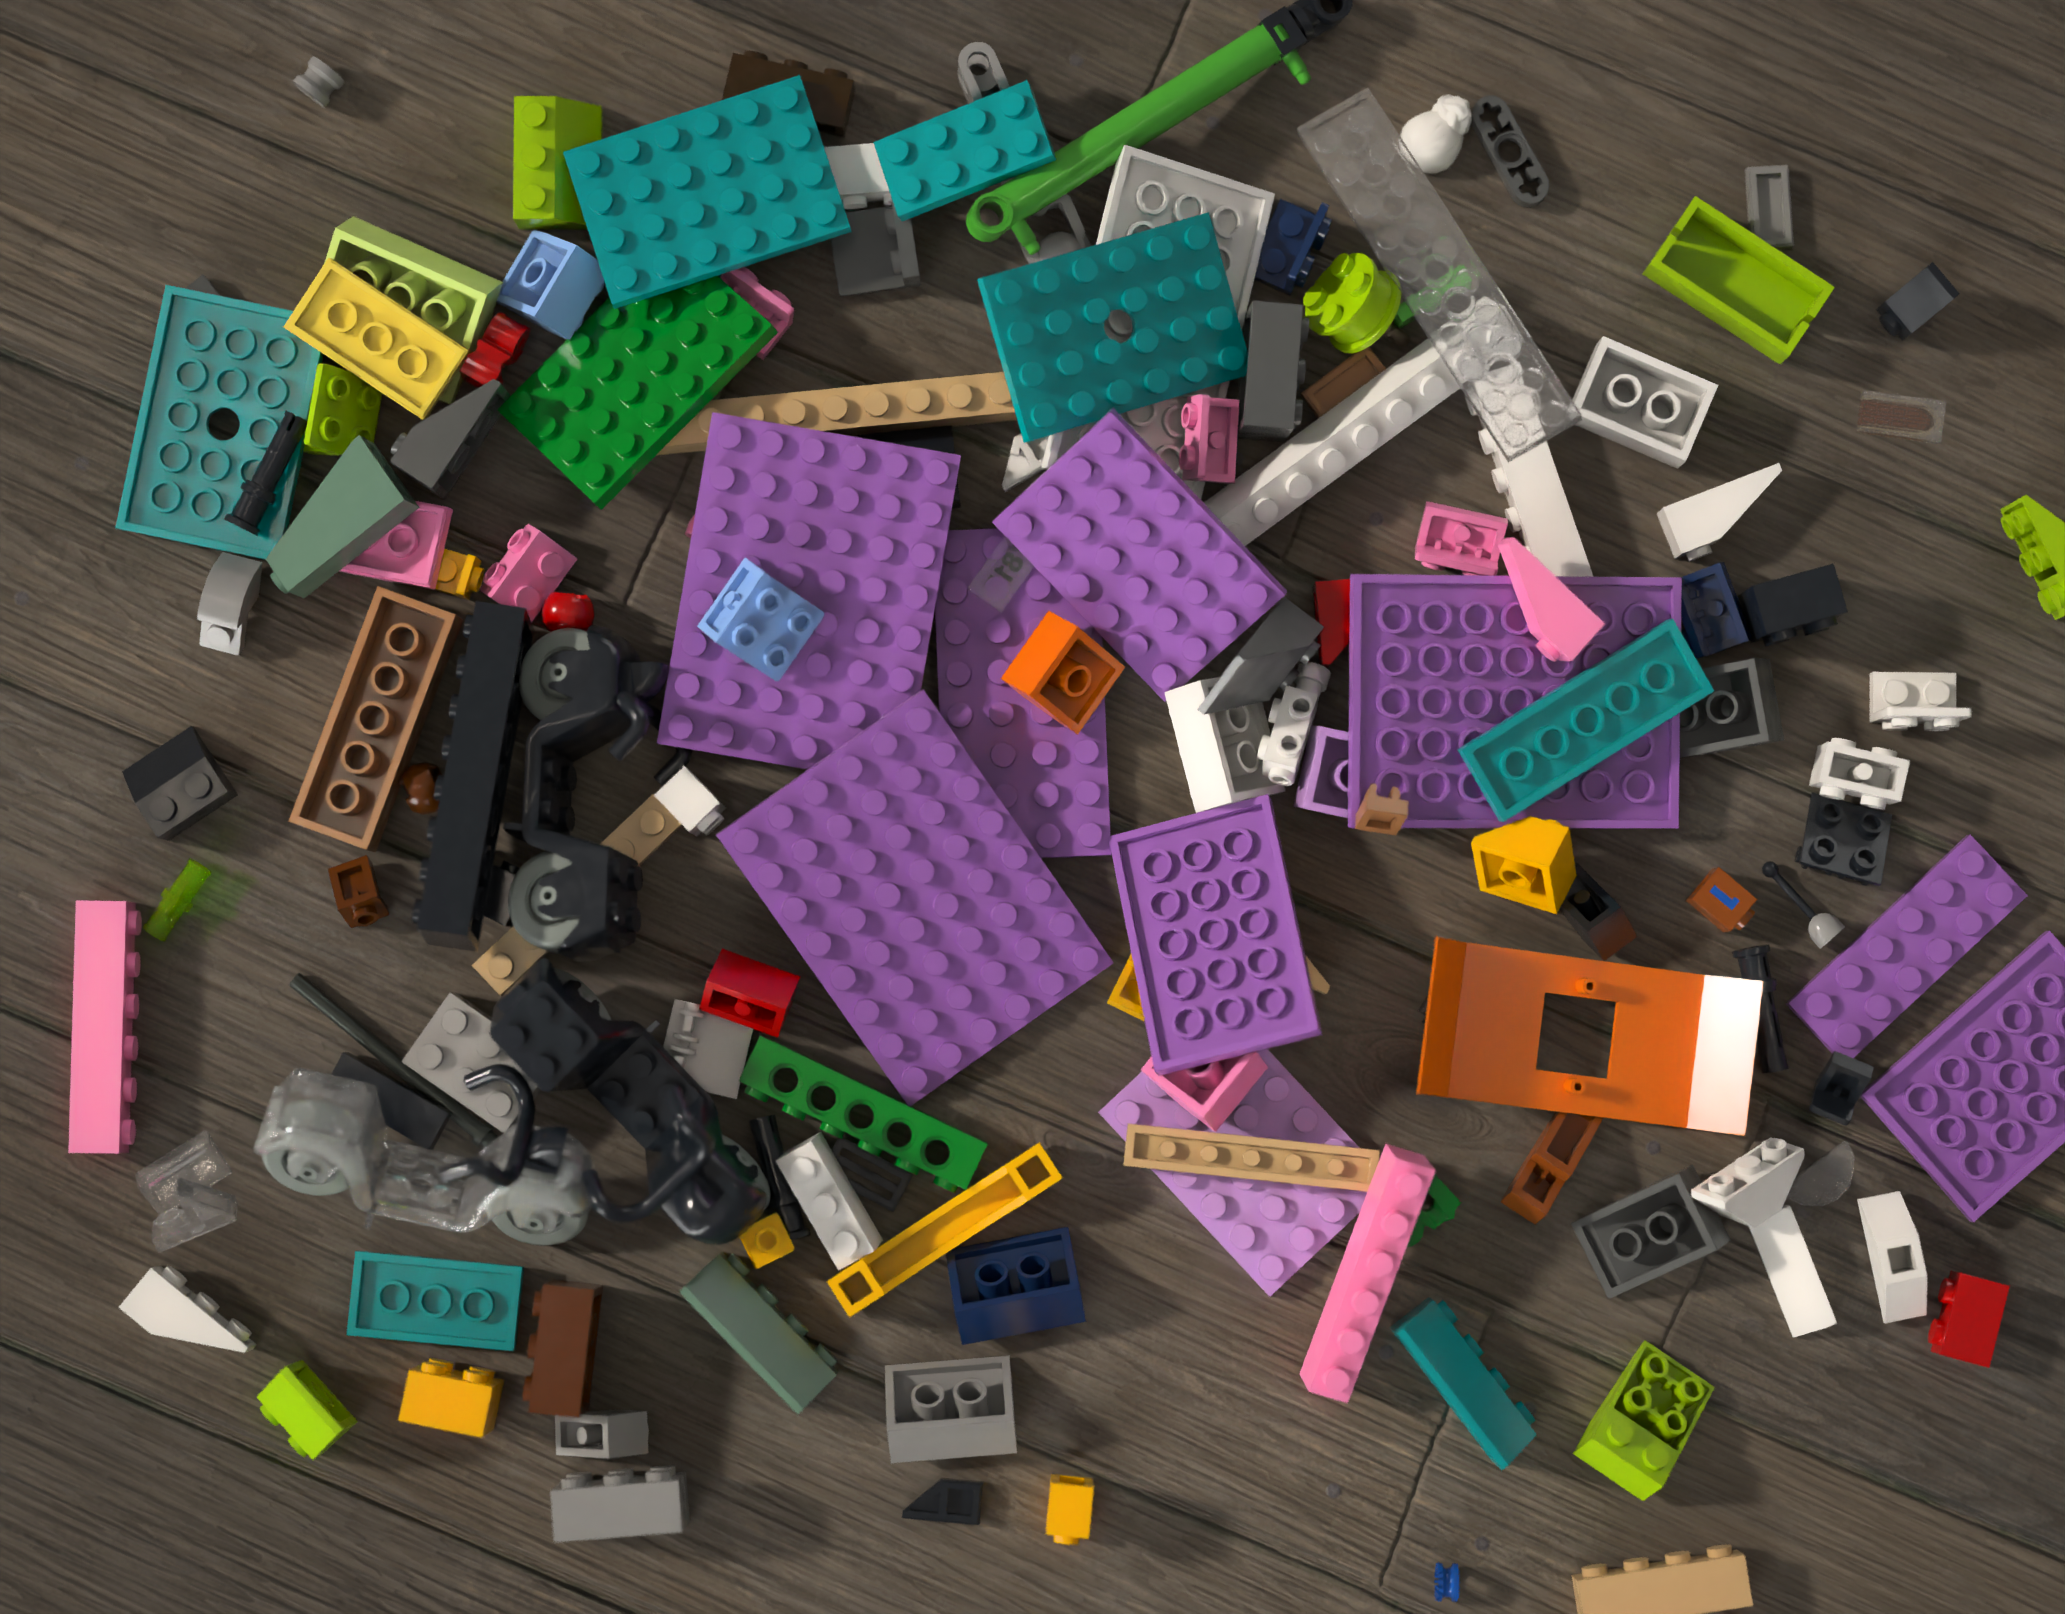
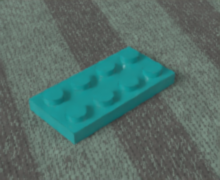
(964, 150)
(435, 1300)

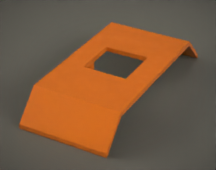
(1675, 1050)

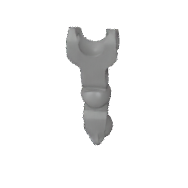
(993, 81)

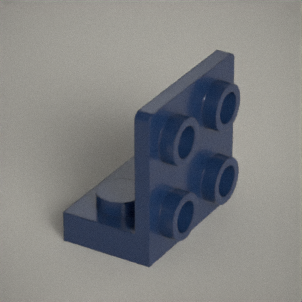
(1288, 245)

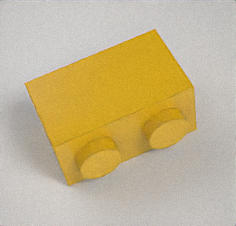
(1069, 1508)

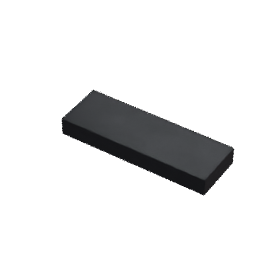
(401, 1106)

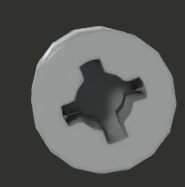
(318, 81)

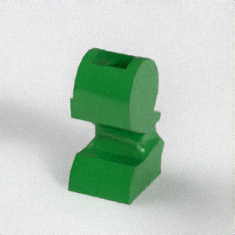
(1442, 1209)

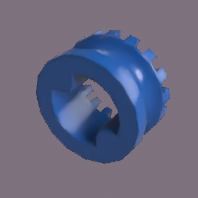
(1448, 1582)

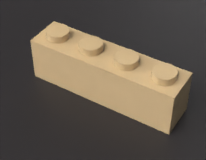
(1666, 1587)

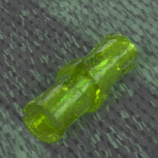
(177, 899)

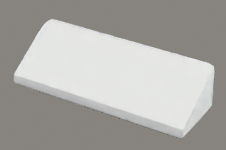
(1792, 1273)

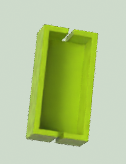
(1738, 280)

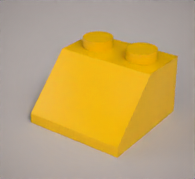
(1526, 862)

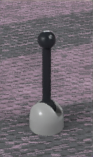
(1821, 926)

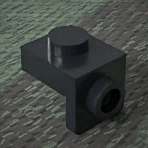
(1840, 1088)

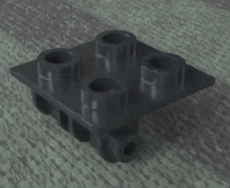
(1845, 840)

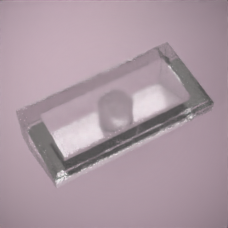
(195, 1161)

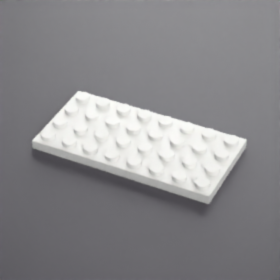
(1150, 194)

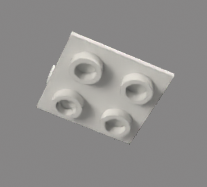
(708, 1047)

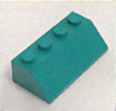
(1464, 1382)

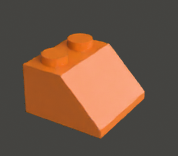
(1063, 672)

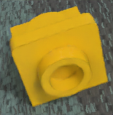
(459, 574)
(766, 1241)

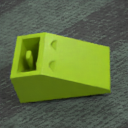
(2042, 546)
(1644, 1422)

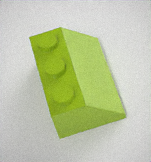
(541, 179)

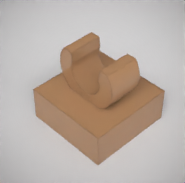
(1381, 813)

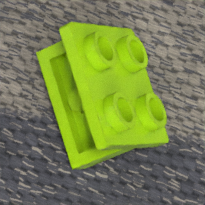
(340, 411)

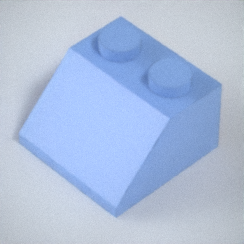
(552, 284)

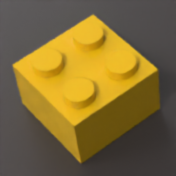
(451, 1398)

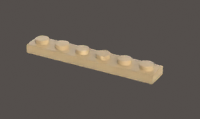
(636, 837)
(1250, 1157)

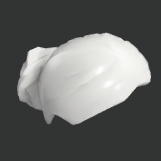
(1438, 134)

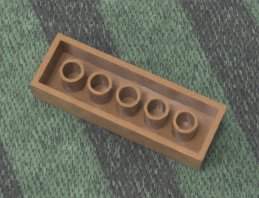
(376, 719)

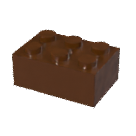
(563, 1348)

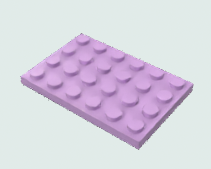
(1259, 1222)

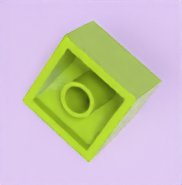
(305, 1410)

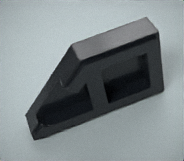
(949, 1502)

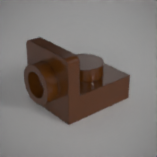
(357, 892)

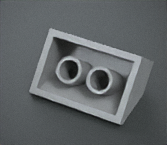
(950, 1409)

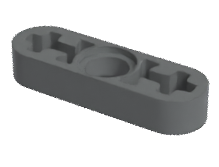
(1485, 130)

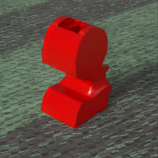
(496, 349)

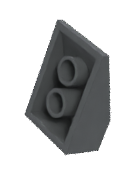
(447, 441)
(1266, 660)
(1737, 713)
(1649, 1233)

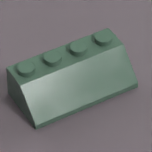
(760, 1331)

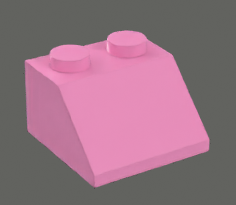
(1213, 1088)

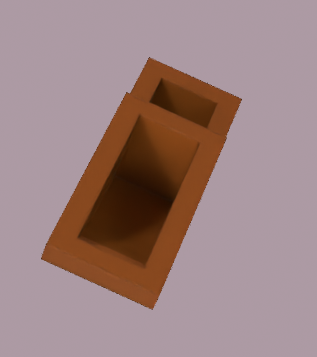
(1550, 1164)

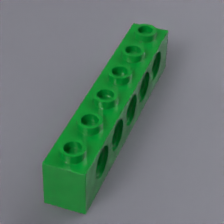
(770, 1057)

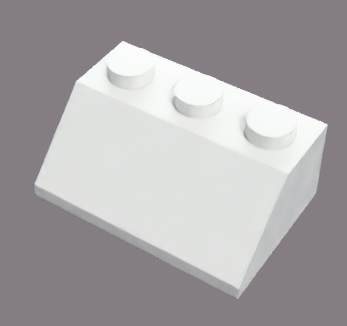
(1219, 748)

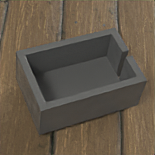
(1274, 371)

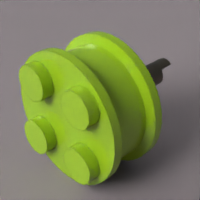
(1354, 304)

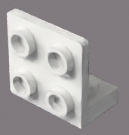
(1915, 697)

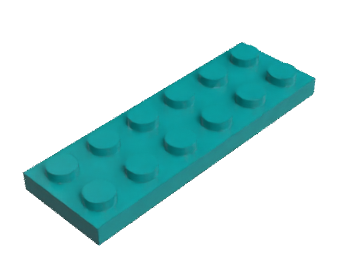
(1585, 720)

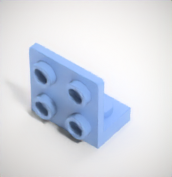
(760, 620)

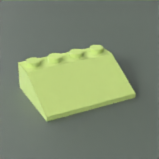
(424, 282)

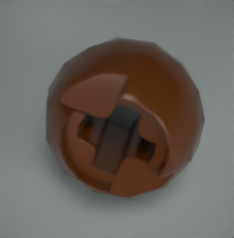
(420, 783)

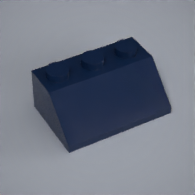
(1015, 1286)

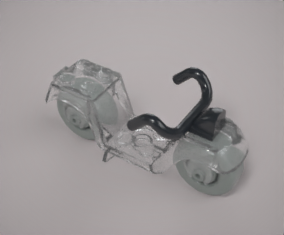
(333, 1137)

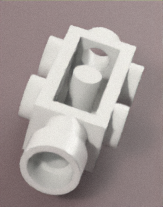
(1292, 724)

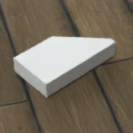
(1024, 461)

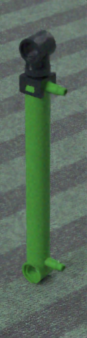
(1267, 44)

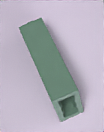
(341, 520)

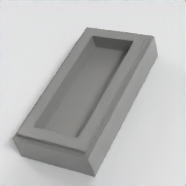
(1770, 205)

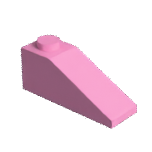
(1550, 609)

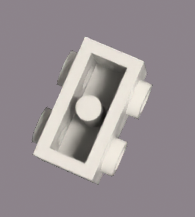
(1870, 775)

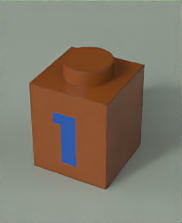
(1722, 901)

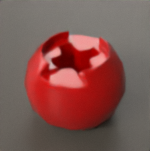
(568, 611)

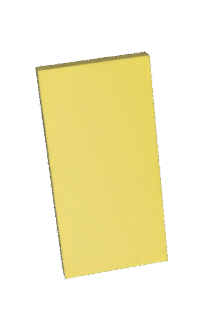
(376, 339)

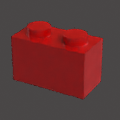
(749, 992)
(1968, 1318)

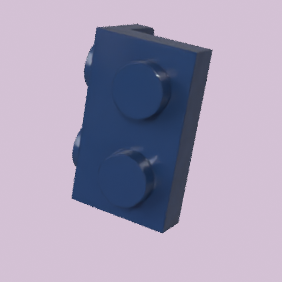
(1711, 612)

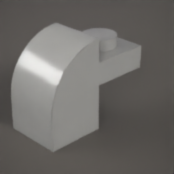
(226, 601)

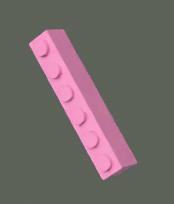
(103, 1027)
(1366, 1273)

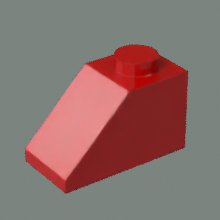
(1332, 612)

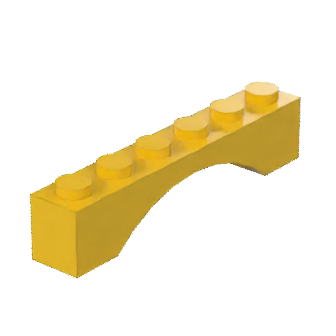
(944, 1229)

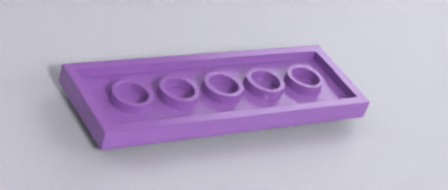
(1907, 949)

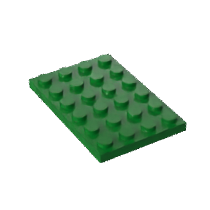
(634, 381)

